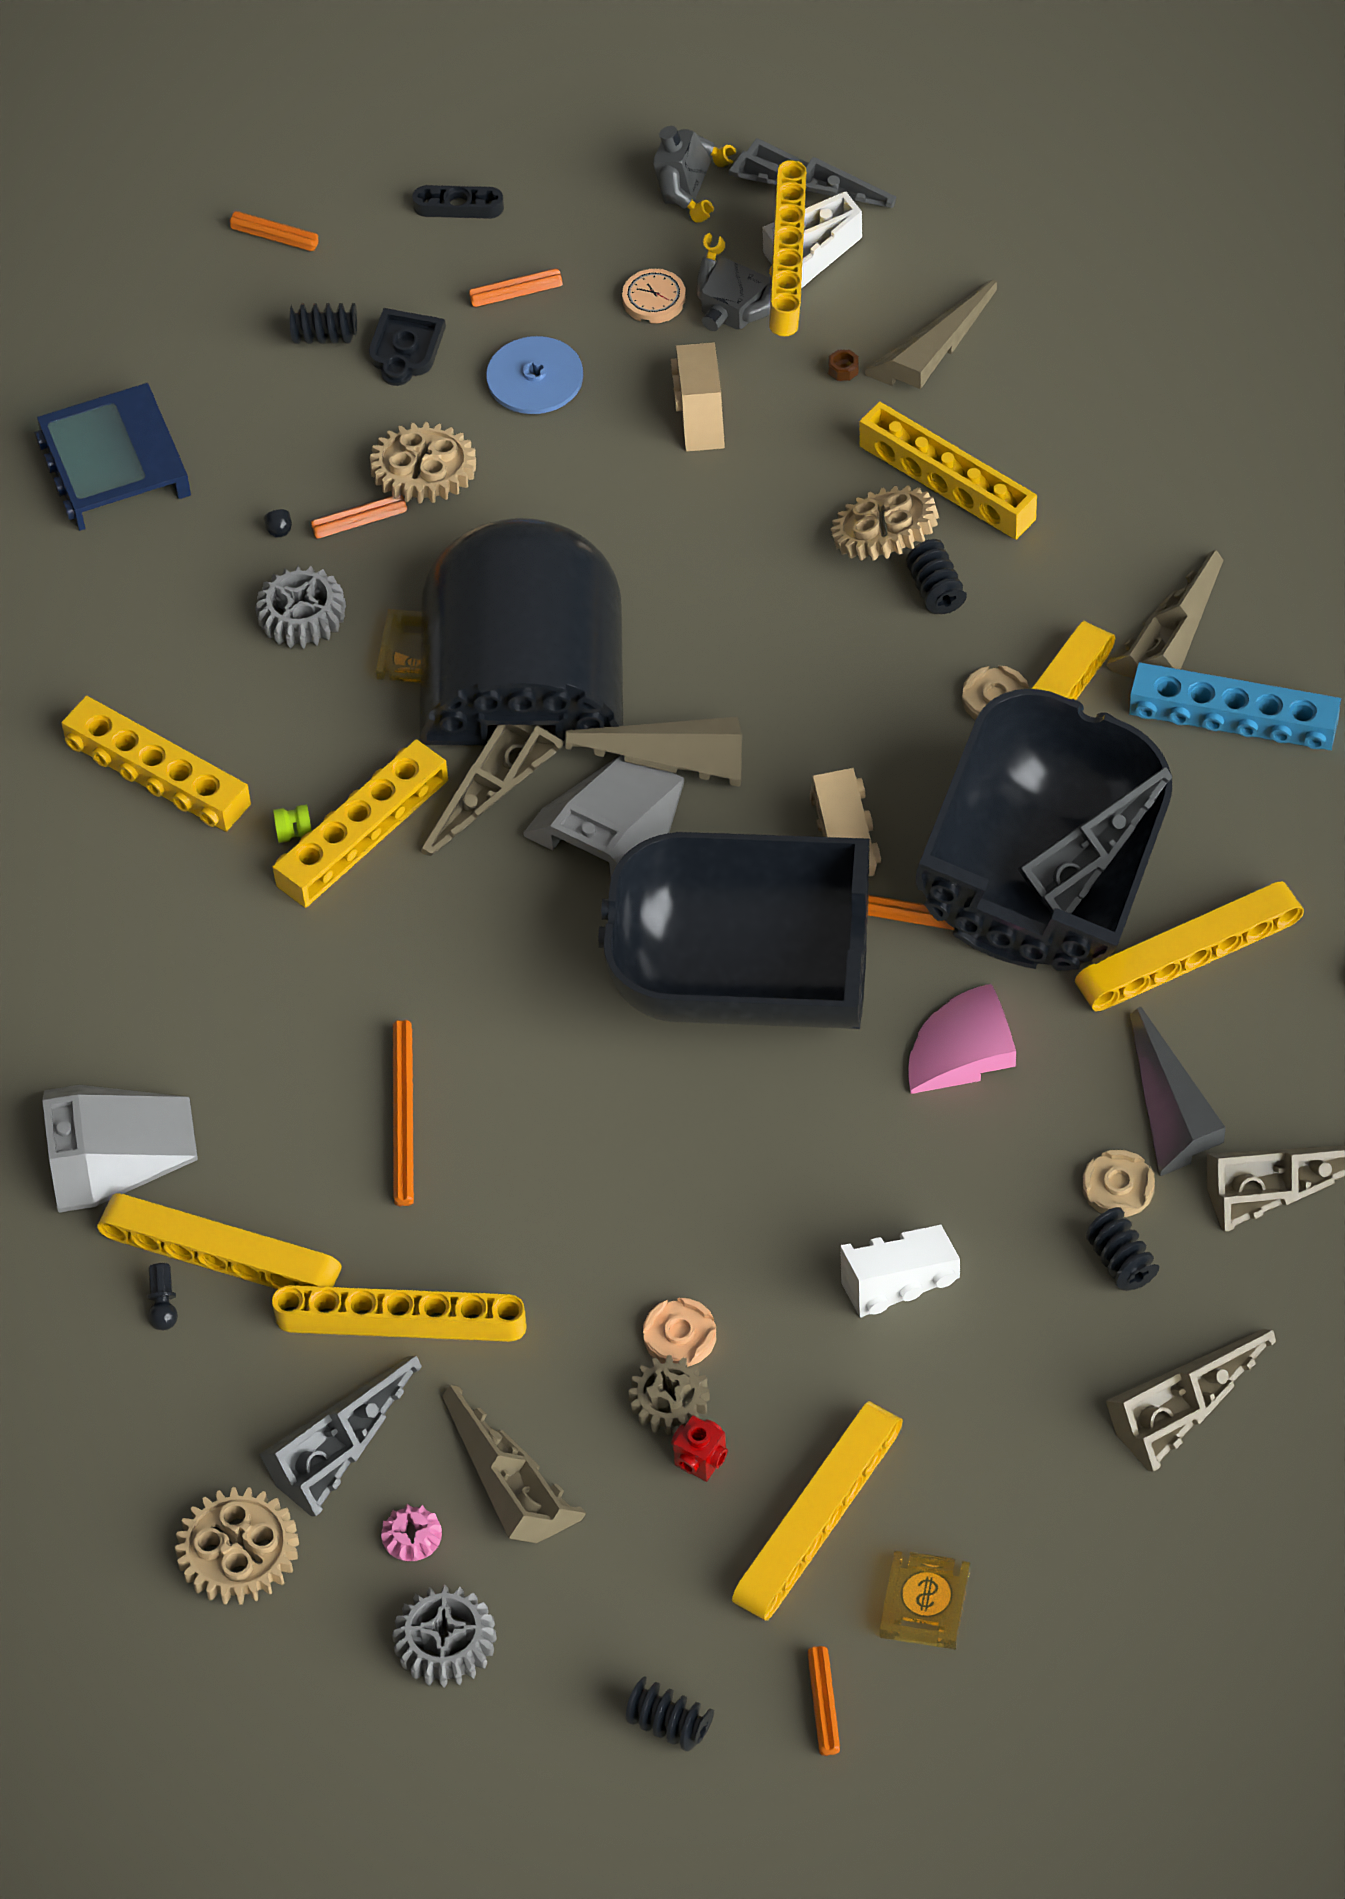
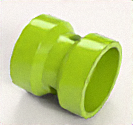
(285, 819)

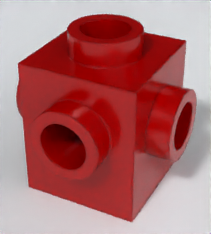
(699, 1447)

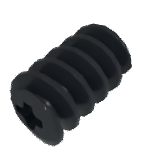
(323, 323)
(936, 577)
(1120, 1250)
(666, 1716)

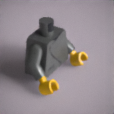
(682, 165)
(730, 290)

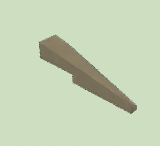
(922, 352)
(692, 745)
(1254, 1182)
(1164, 1409)
(517, 1490)

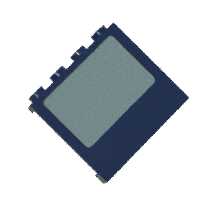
(110, 451)

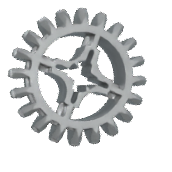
(303, 616)
(472, 1639)

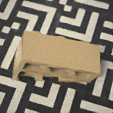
(698, 396)
(841, 809)

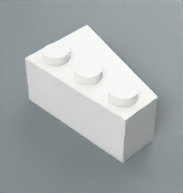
(828, 232)
(898, 1269)

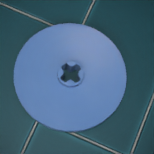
(516, 387)

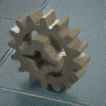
(658, 1405)

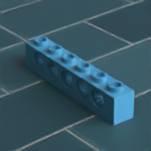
(1235, 706)

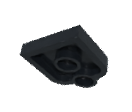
(405, 345)

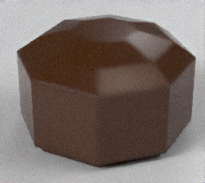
(843, 365)

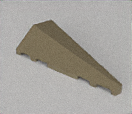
(1172, 624)
(503, 763)

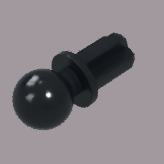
(162, 1313)

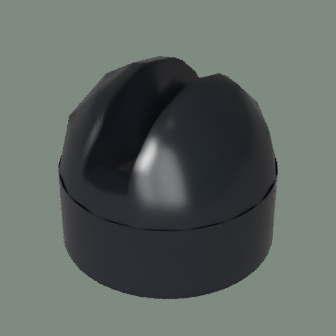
(278, 522)

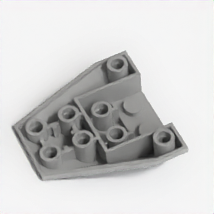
(610, 811)
(113, 1141)

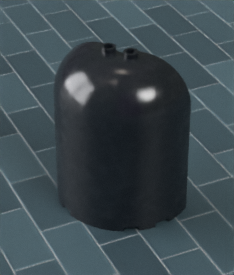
(519, 634)
(1020, 786)
(741, 929)

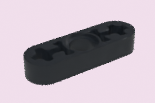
(435, 208)

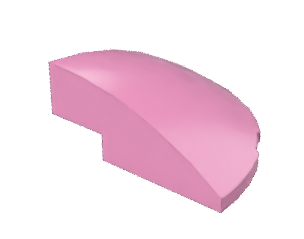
(961, 1042)

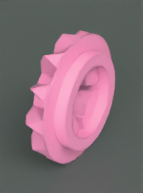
(400, 1545)

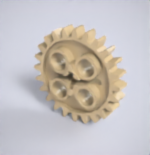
(442, 470)
(907, 518)
(259, 1523)

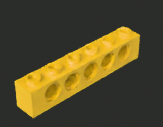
(948, 470)
(156, 764)
(378, 808)

